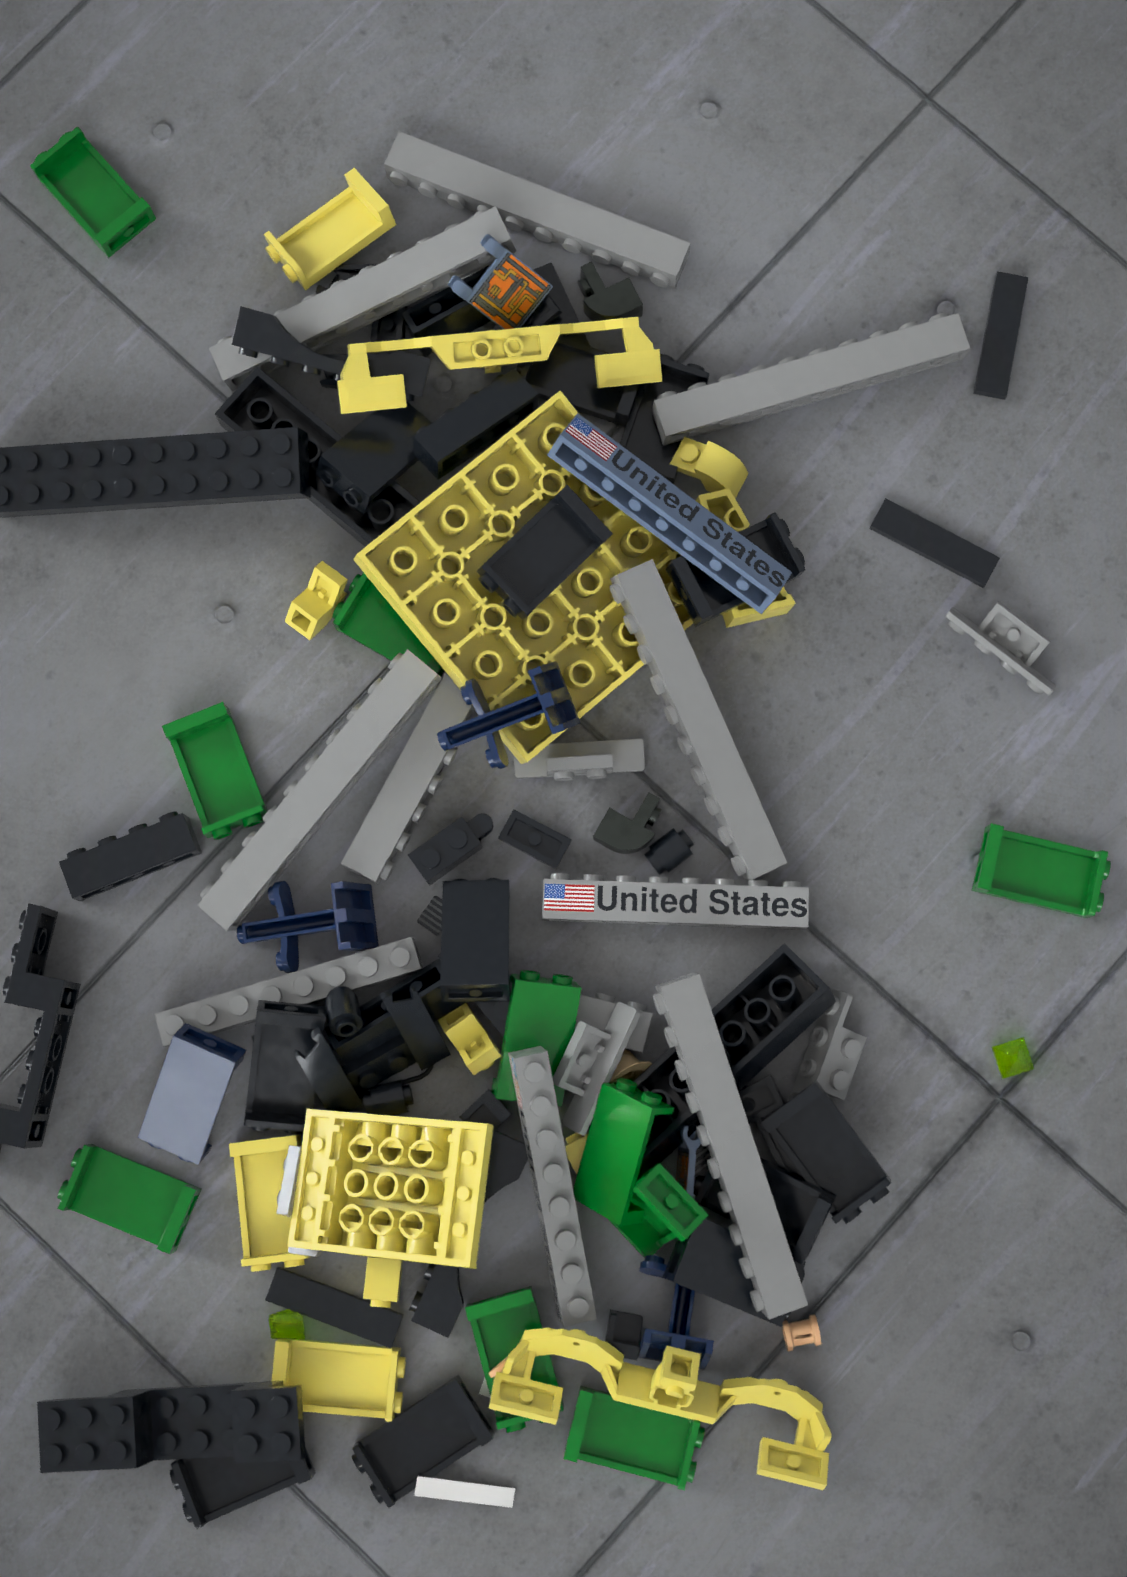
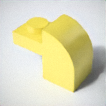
(711, 464)
(316, 604)
(470, 1038)

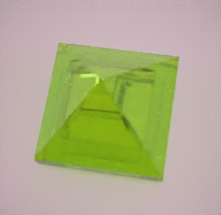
(1012, 1058)
(287, 1325)

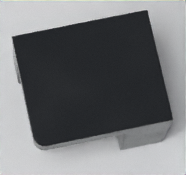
(487, 1110)
(624, 1333)

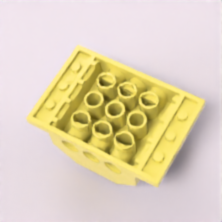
(391, 1187)

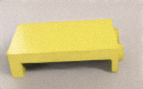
(332, 233)
(258, 1182)
(342, 1376)

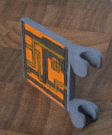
(506, 290)
(686, 1160)

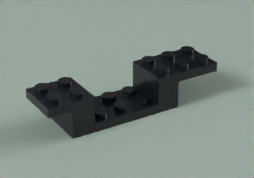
(57, 999)
(172, 1423)

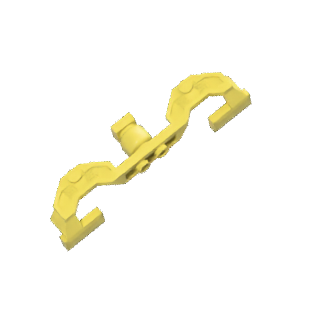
(492, 350)
(669, 1390)

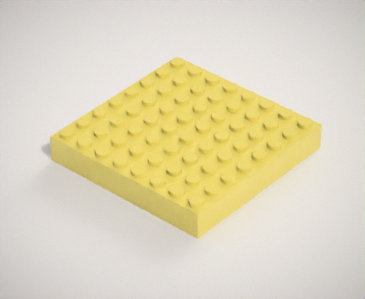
(432, 581)

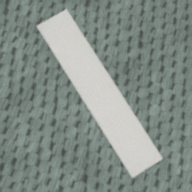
(464, 1491)

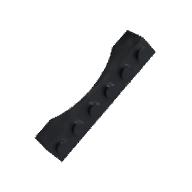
(265, 334)
(443, 1298)

